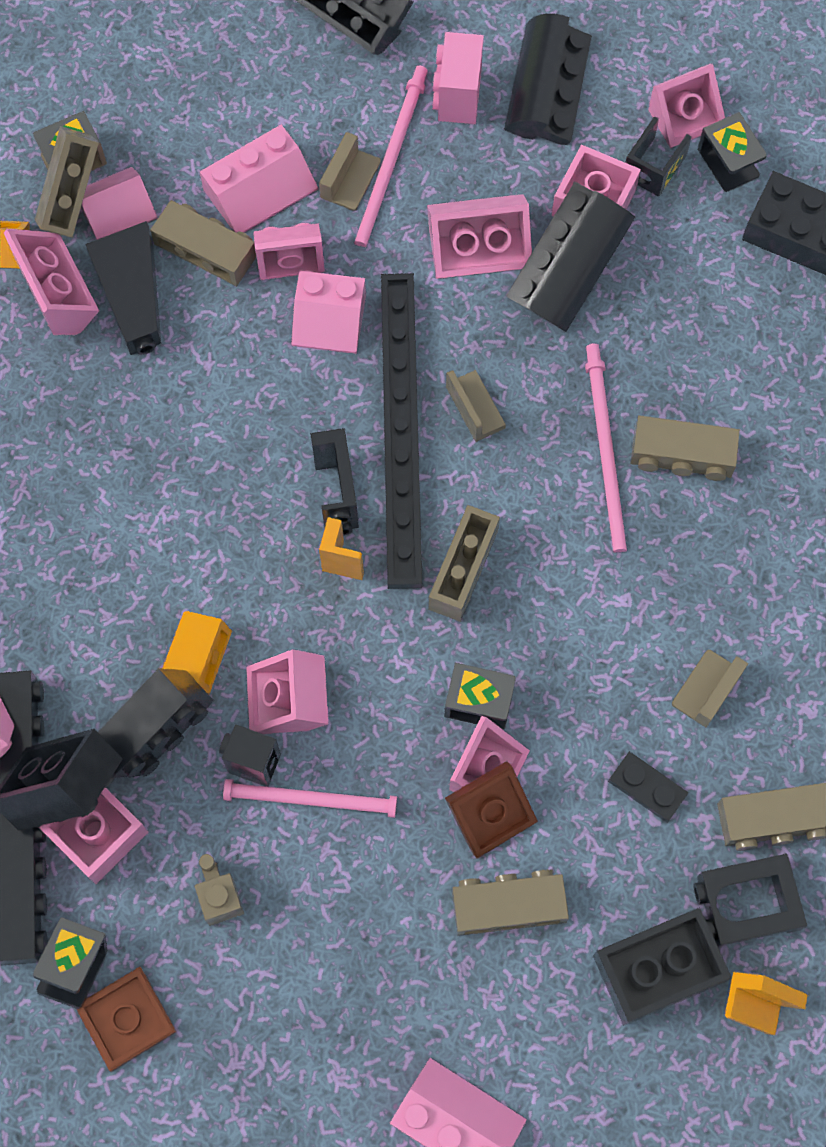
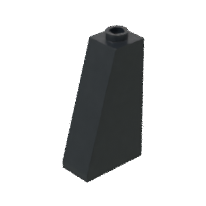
(129, 282)

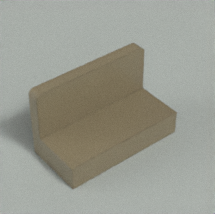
(348, 174)
(474, 404)
(708, 687)

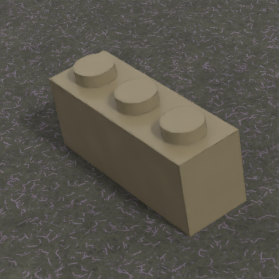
(66, 181)
(204, 242)
(685, 447)
(463, 563)
(773, 816)
(509, 903)

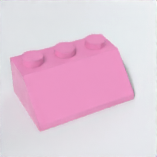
(258, 180)
(480, 235)
(53, 280)
(454, 1113)

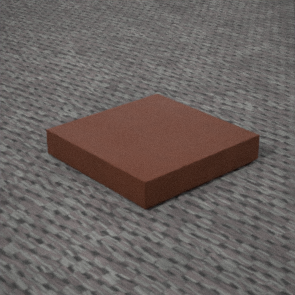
(491, 809)
(125, 1019)

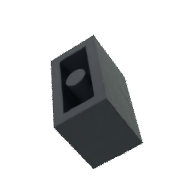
(250, 755)

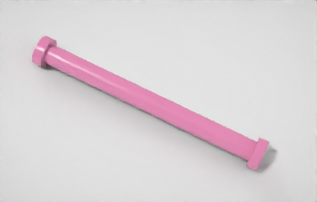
(311, 798)

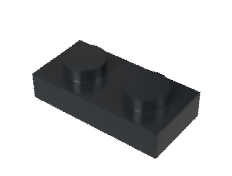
(648, 787)

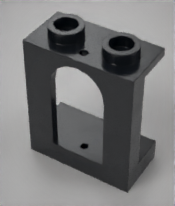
(331, 451)
(729, 932)

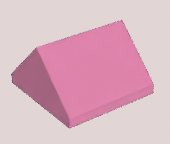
(687, 104)
(117, 203)
(485, 751)

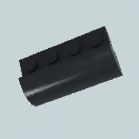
(366, 22)
(548, 79)
(571, 256)

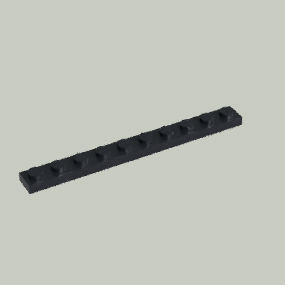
(401, 432)

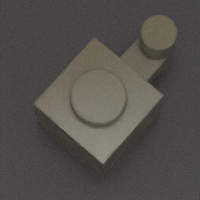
(217, 894)

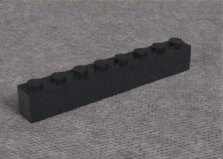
(20, 857)

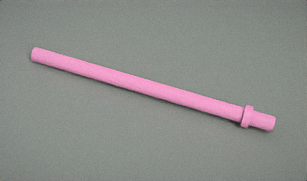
(415, 87)
(595, 368)

